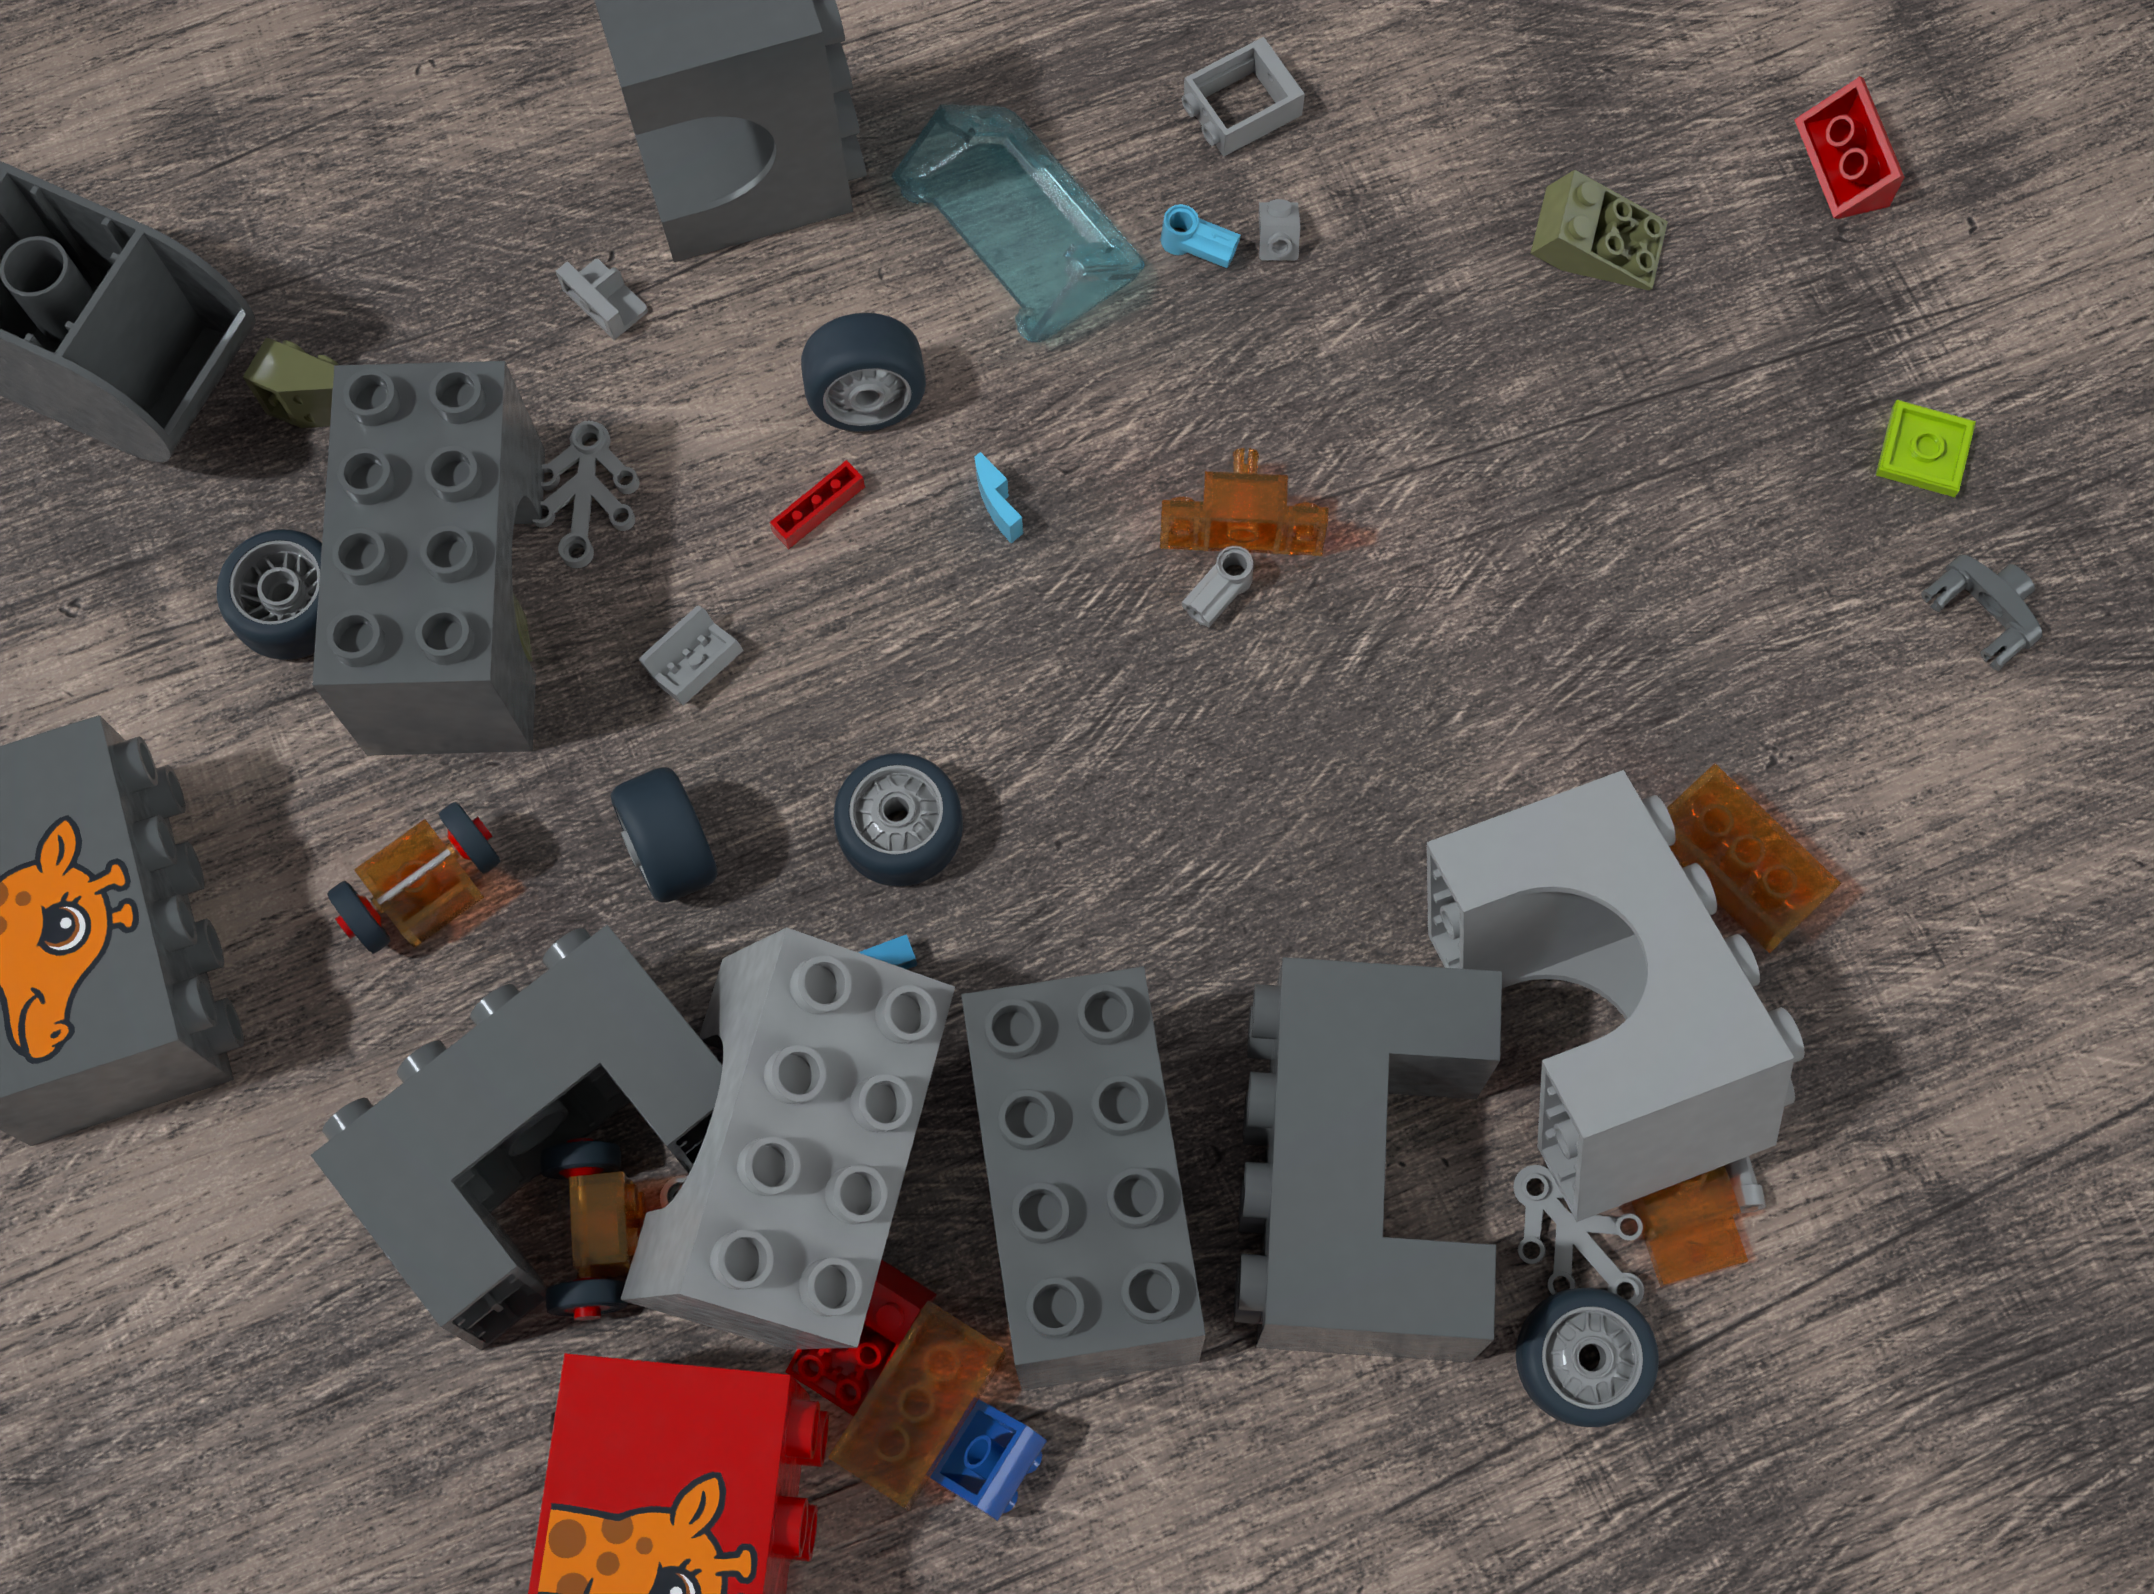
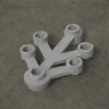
(584, 487)
(1571, 1232)

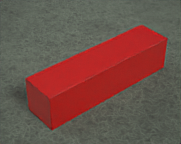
(817, 504)

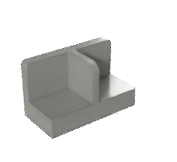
(602, 296)

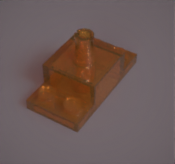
(1244, 512)
(1692, 1227)

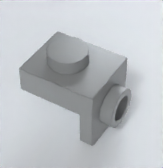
(1279, 230)

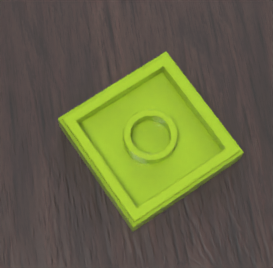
(1925, 448)

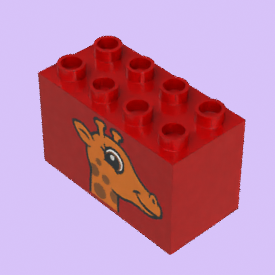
(676, 1480)

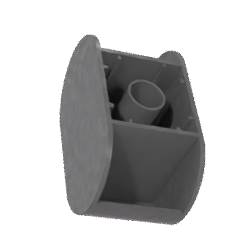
(108, 319)

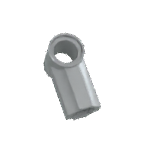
(1218, 588)

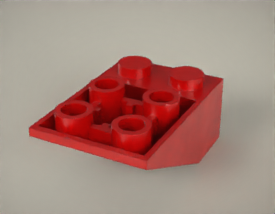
(850, 1373)

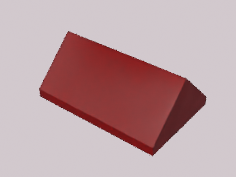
(1851, 151)

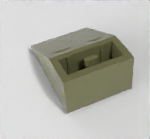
(1598, 233)
(292, 383)

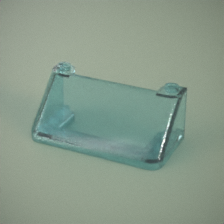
(1019, 214)

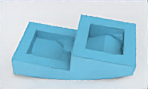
(994, 491)

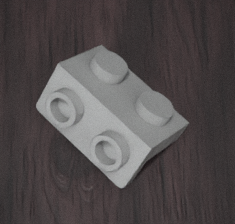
(690, 655)

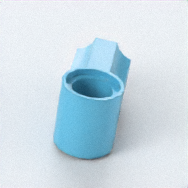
(1200, 239)

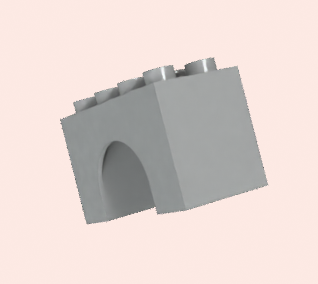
(1599, 901)
(802, 1146)

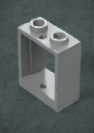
(1265, 64)

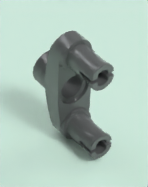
(2000, 595)

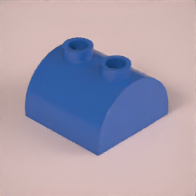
(989, 1460)

